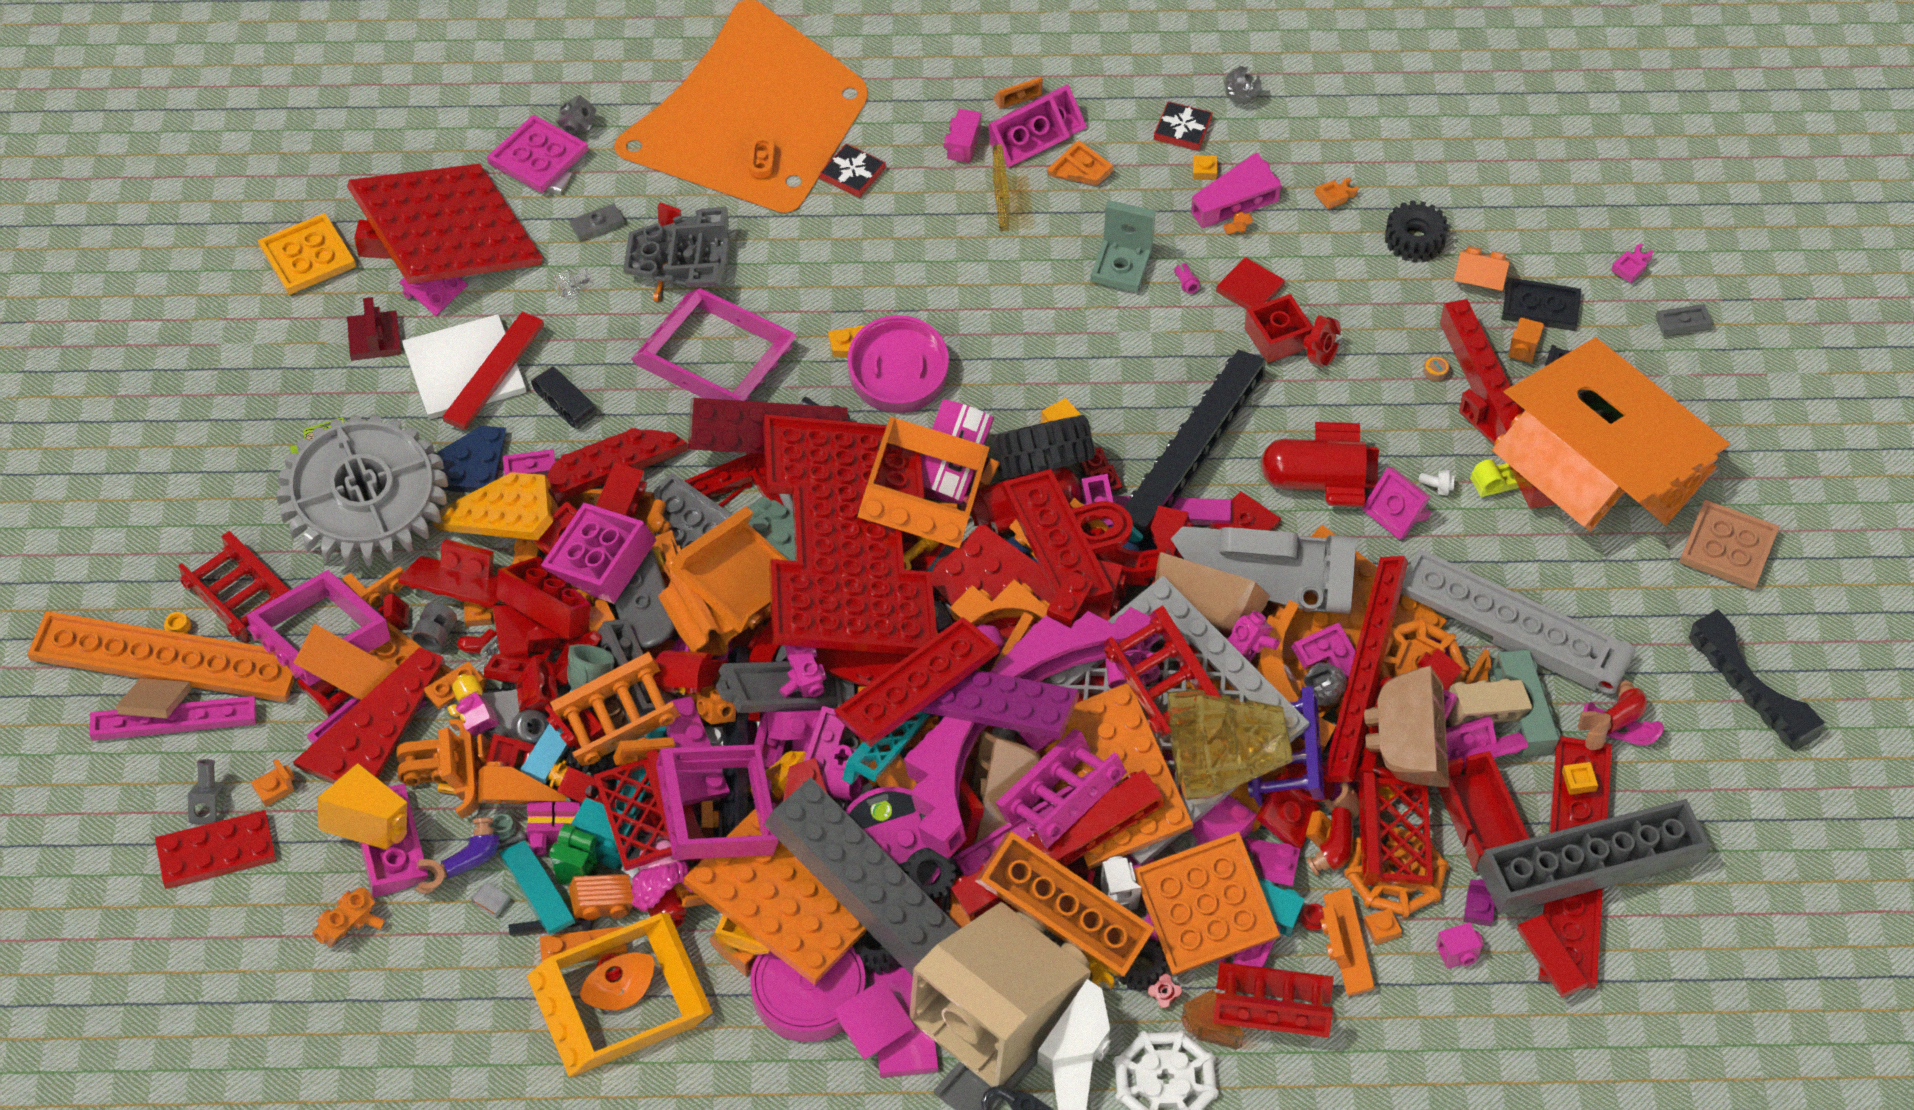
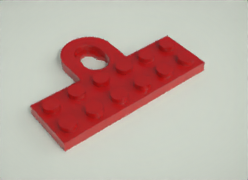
(1057, 533)

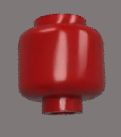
(670, 904)

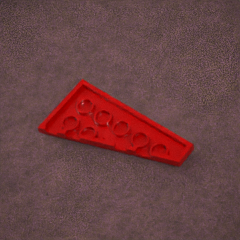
(375, 723)

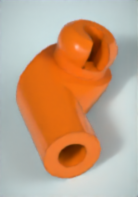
(655, 518)

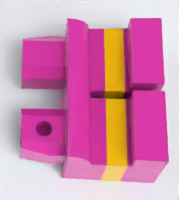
(546, 823)

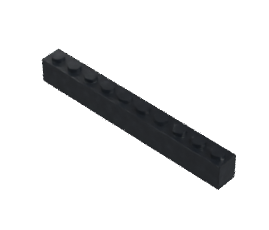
(1195, 439)

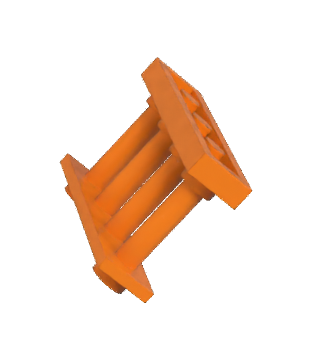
(597, 691)

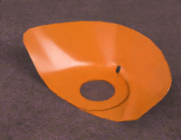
(635, 980)

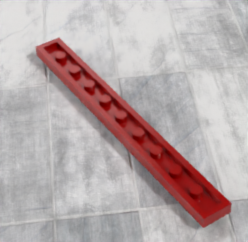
(1365, 669)

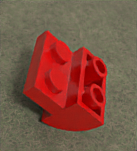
(686, 670)

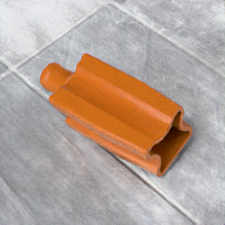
(694, 618)

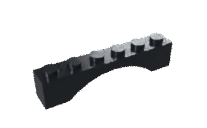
(1790, 719)

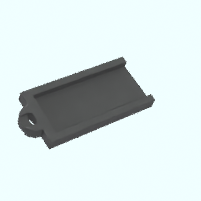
(757, 686)
(965, 1089)

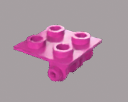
(434, 294)

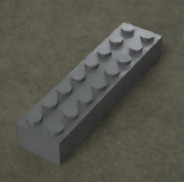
(1593, 856)
(859, 874)

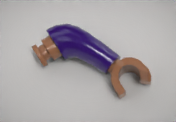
(477, 852)

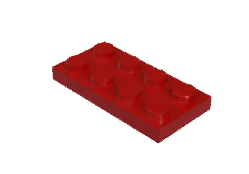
(215, 849)

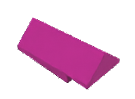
(1037, 125)

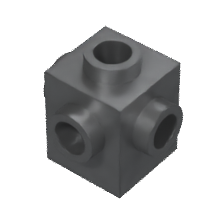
(576, 115)

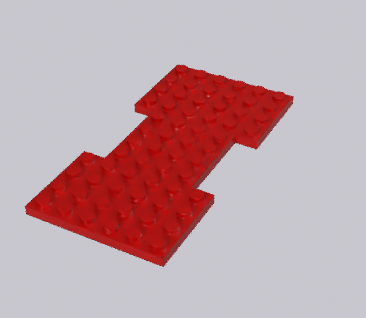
(847, 571)

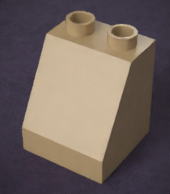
(995, 991)

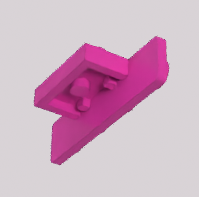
(1479, 737)

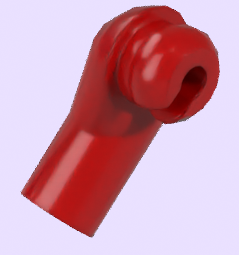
(475, 644)

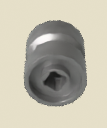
(434, 626)

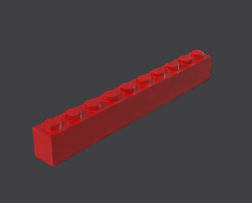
(1486, 380)

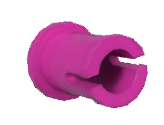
(1188, 281)

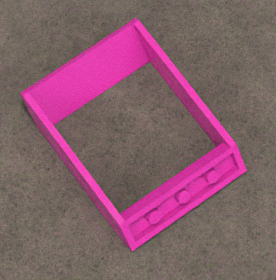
(779, 336)

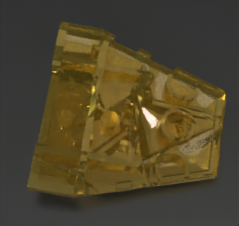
(1224, 741)

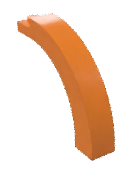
(1270, 665)

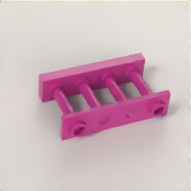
(1047, 773)

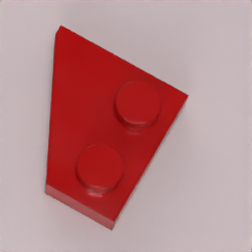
(591, 638)

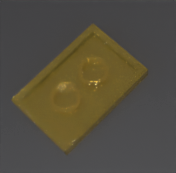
(1000, 187)

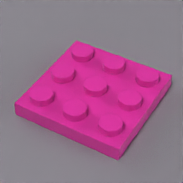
(537, 153)

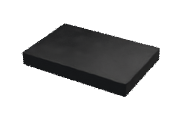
(1542, 302)

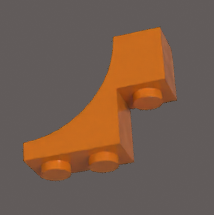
(1011, 602)

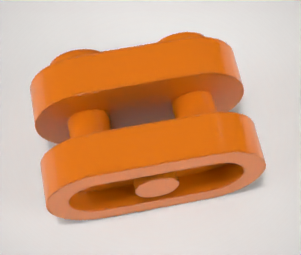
(418, 762)

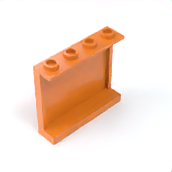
(730, 570)

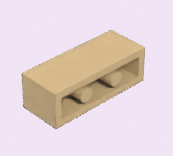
(1500, 700)

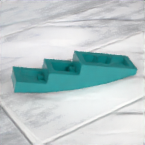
(537, 888)

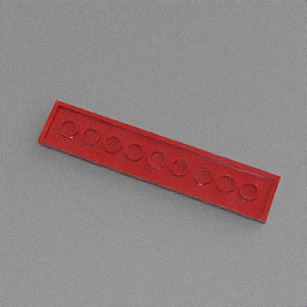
(1578, 917)

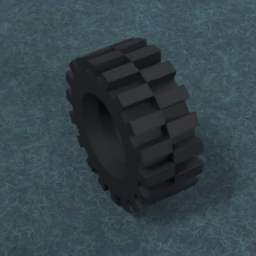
(1420, 219)

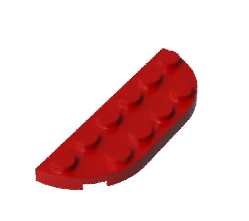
(593, 463)

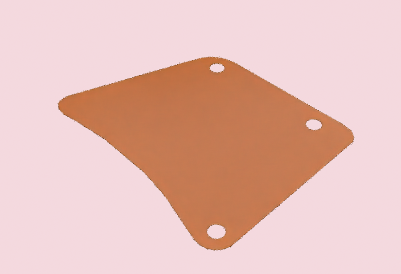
(751, 85)

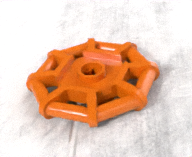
(1411, 650)
(1372, 898)

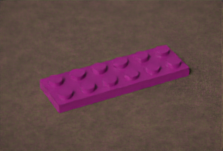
(1008, 703)

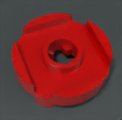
(1321, 342)

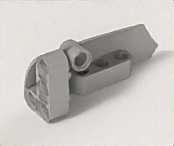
(1278, 563)

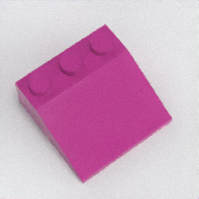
(600, 551)

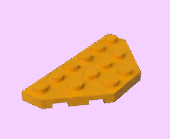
(507, 507)

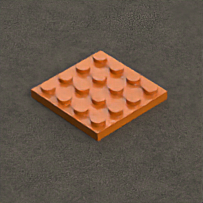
(1206, 904)

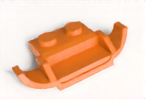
(460, 765)

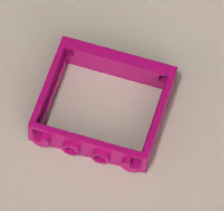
(368, 637)
(714, 758)

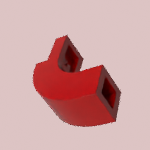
(1137, 565)

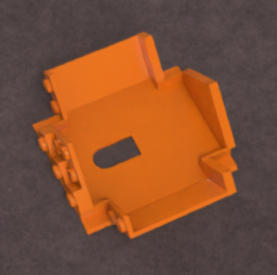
(1585, 463)

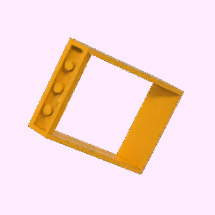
(562, 1014)

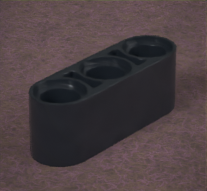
(563, 397)

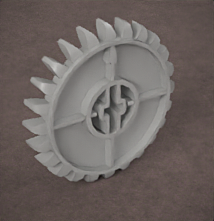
(369, 457)

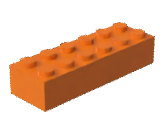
(1064, 904)

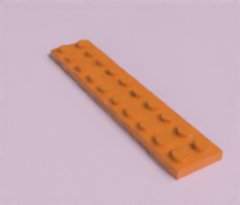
(160, 655)

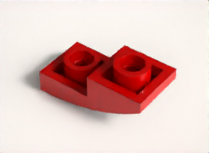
(1100, 466)

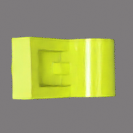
(1492, 478)

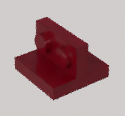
(373, 333)

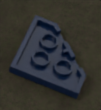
(473, 459)

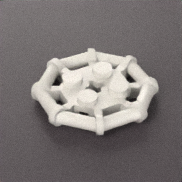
(1168, 1062)

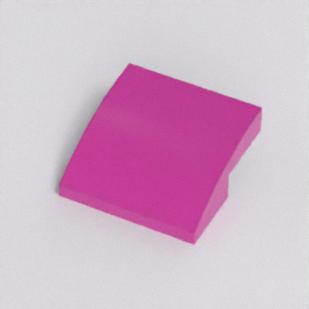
(873, 1019)

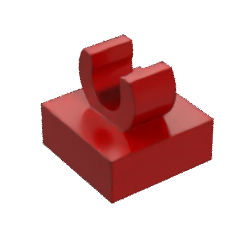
(395, 611)

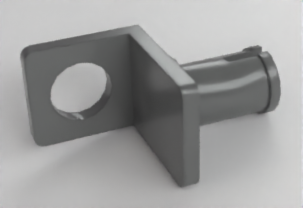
(204, 792)

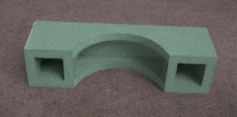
(1538, 725)

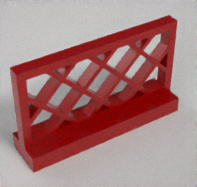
(651, 776)
(1371, 831)

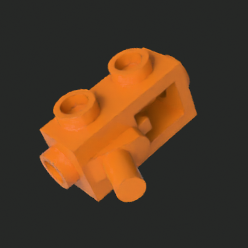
(712, 707)
(352, 912)

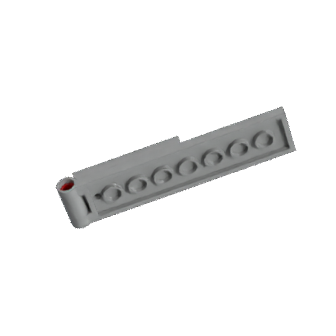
(1519, 623)

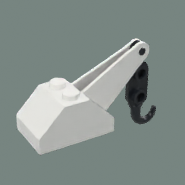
(1068, 1054)

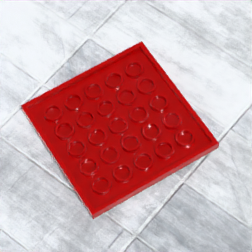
(444, 223)

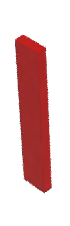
(493, 371)

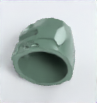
(594, 664)

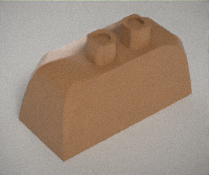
(1214, 593)
(1411, 728)
(997, 768)

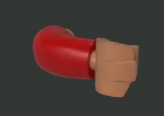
(1629, 707)
(1338, 846)

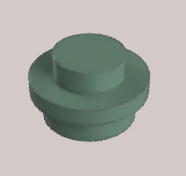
(504, 826)

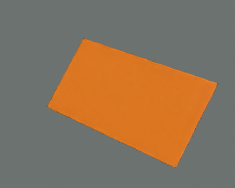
(341, 663)

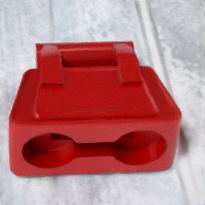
(537, 685)

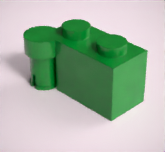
(573, 854)

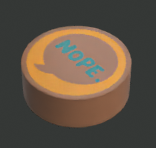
(1436, 368)

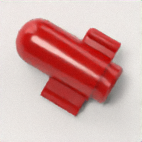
(1329, 463)
(994, 511)

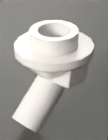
(1443, 483)

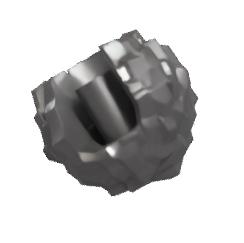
(1239, 85)
(1327, 681)

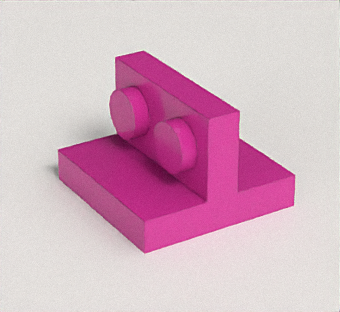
(1397, 503)

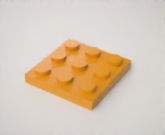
(306, 253)

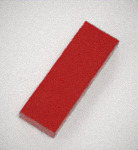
(1552, 956)

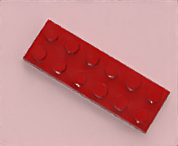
(916, 681)

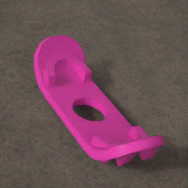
(1638, 733)

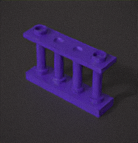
(1308, 756)

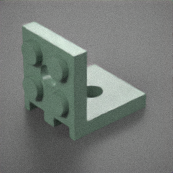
(1124, 246)

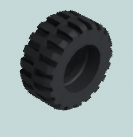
(1043, 446)

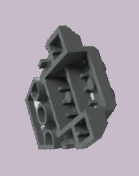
(691, 247)

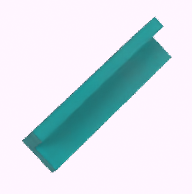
(864, 755)

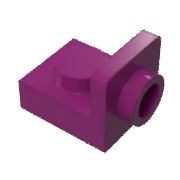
(1479, 904)

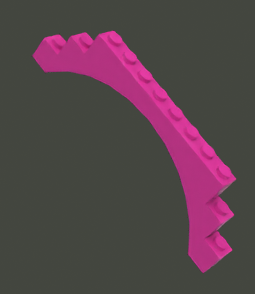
(942, 754)

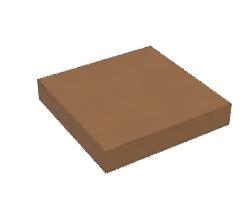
(153, 698)

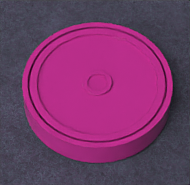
(795, 1005)

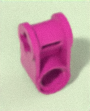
(1116, 678)
(834, 784)

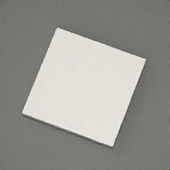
(449, 359)

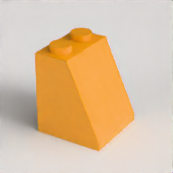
(363, 810)

